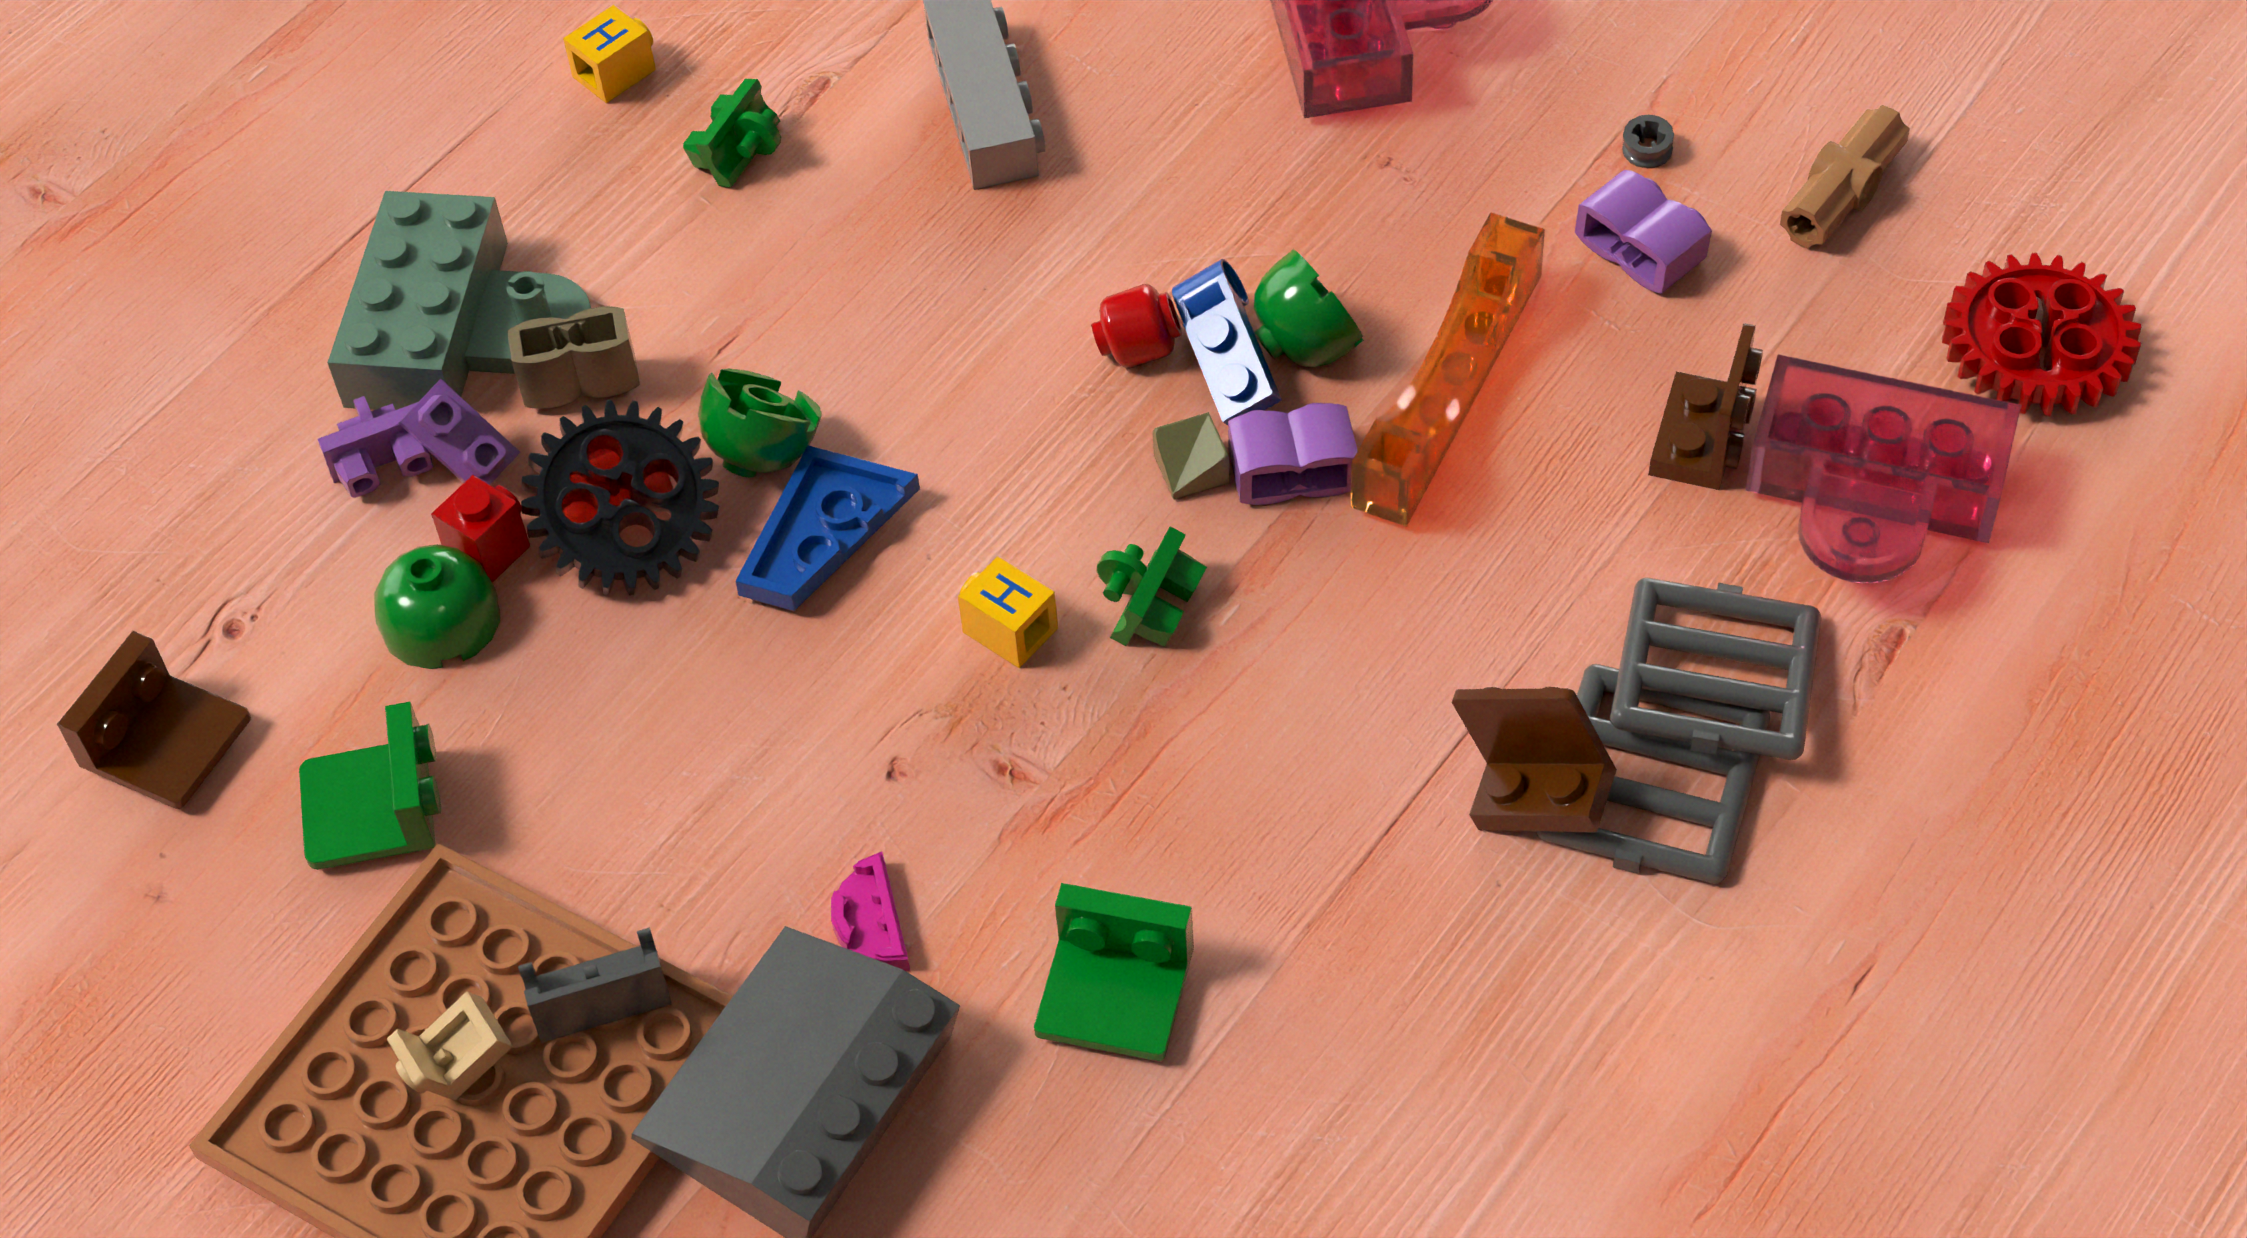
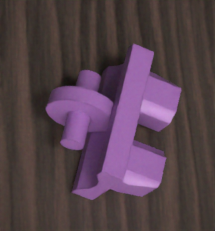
(458, 435)
(371, 442)

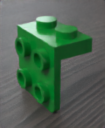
(371, 798)

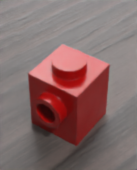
(483, 525)

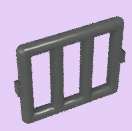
(1709, 734)
(1723, 816)

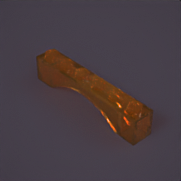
(1416, 432)

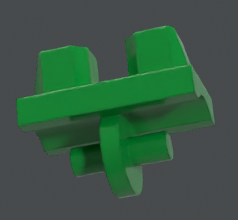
(738, 131)
(1128, 575)

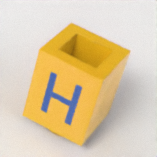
(610, 53)
(1007, 611)

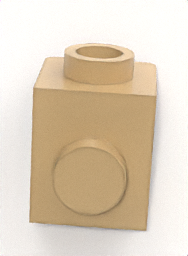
(452, 1049)

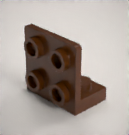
(1702, 419)
(149, 726)
(1540, 757)

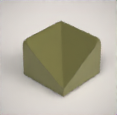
(1191, 455)

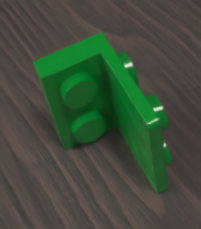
(1116, 972)

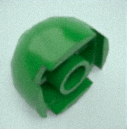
(1302, 315)
(755, 424)
(435, 606)

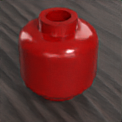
(1137, 326)

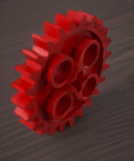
(2082, 327)

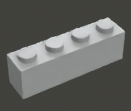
(983, 90)

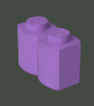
(1643, 231)
(1291, 453)

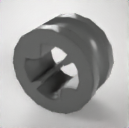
(1648, 127)

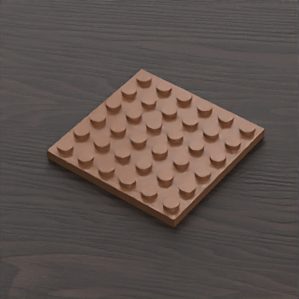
(525, 1148)

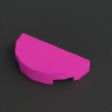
(867, 916)

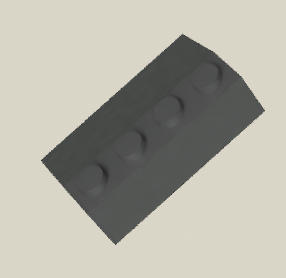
(798, 1080)

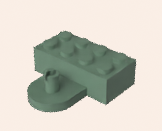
(436, 300)

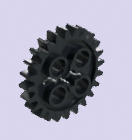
(596, 544)

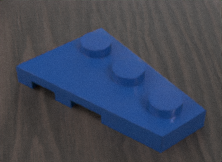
(820, 523)

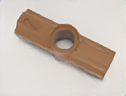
(1844, 176)

